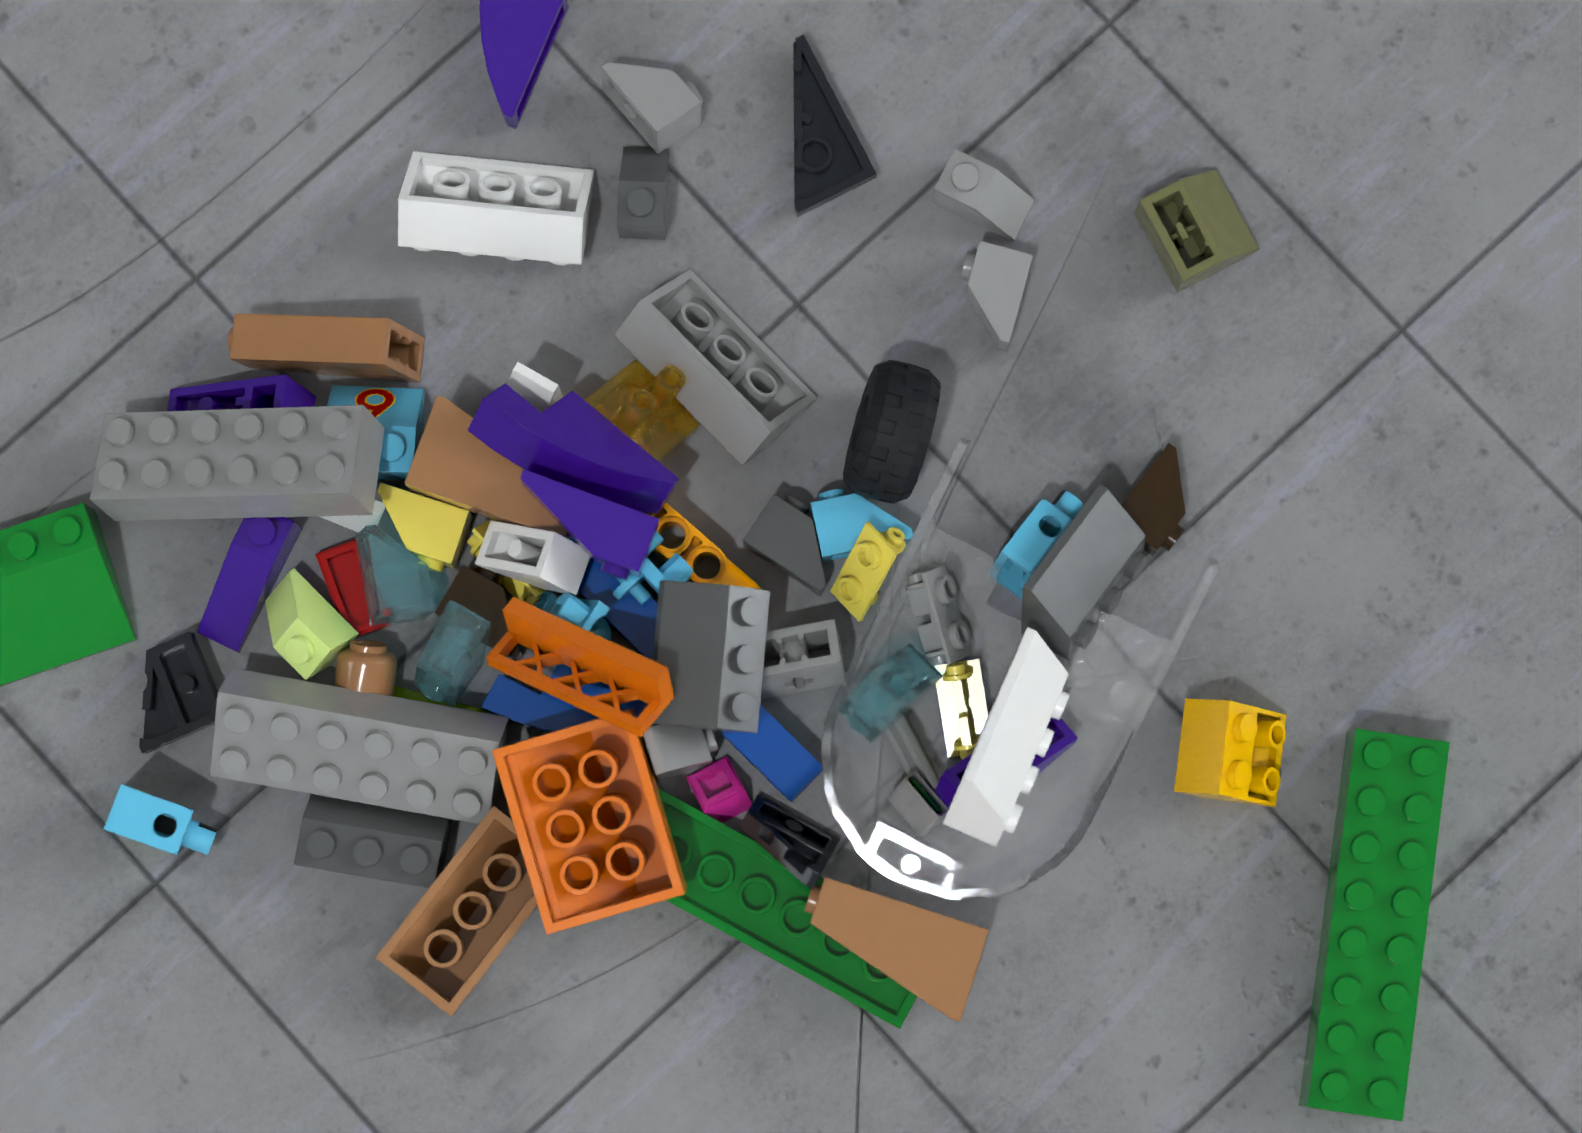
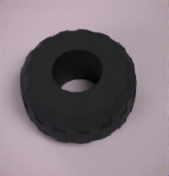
(892, 431)

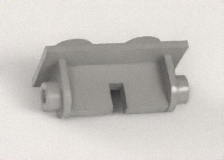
(946, 635)

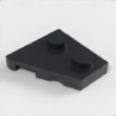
(178, 693)
(790, 839)

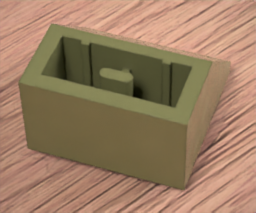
(1195, 228)

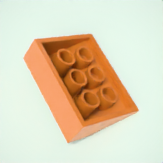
(589, 822)

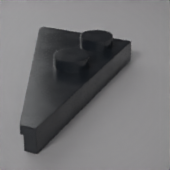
(825, 145)

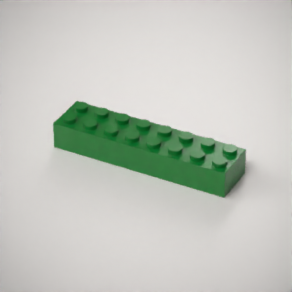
(1374, 924)

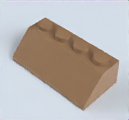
(465, 916)

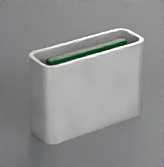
(918, 804)

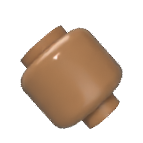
(366, 668)

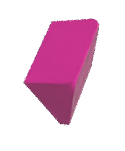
(719, 790)

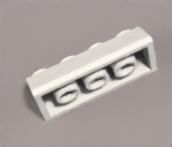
(495, 208)
(1009, 742)

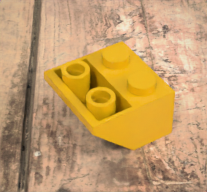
(1230, 752)

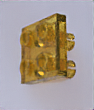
(647, 408)

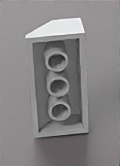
(730, 374)

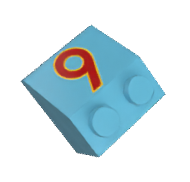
(400, 414)

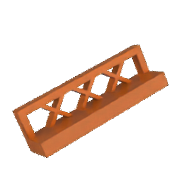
(583, 652)

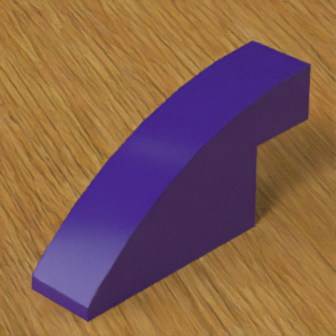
(515, 47)
(573, 447)

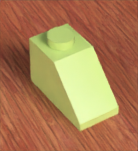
(305, 626)

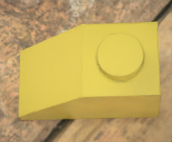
(427, 526)

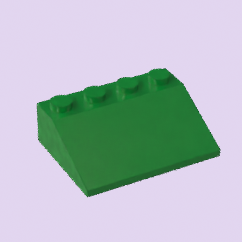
(57, 594)

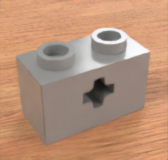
(802, 659)

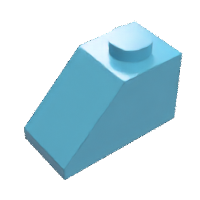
(841, 518)

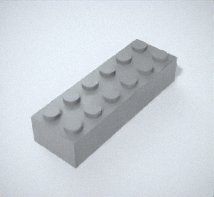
(238, 463)
(357, 746)

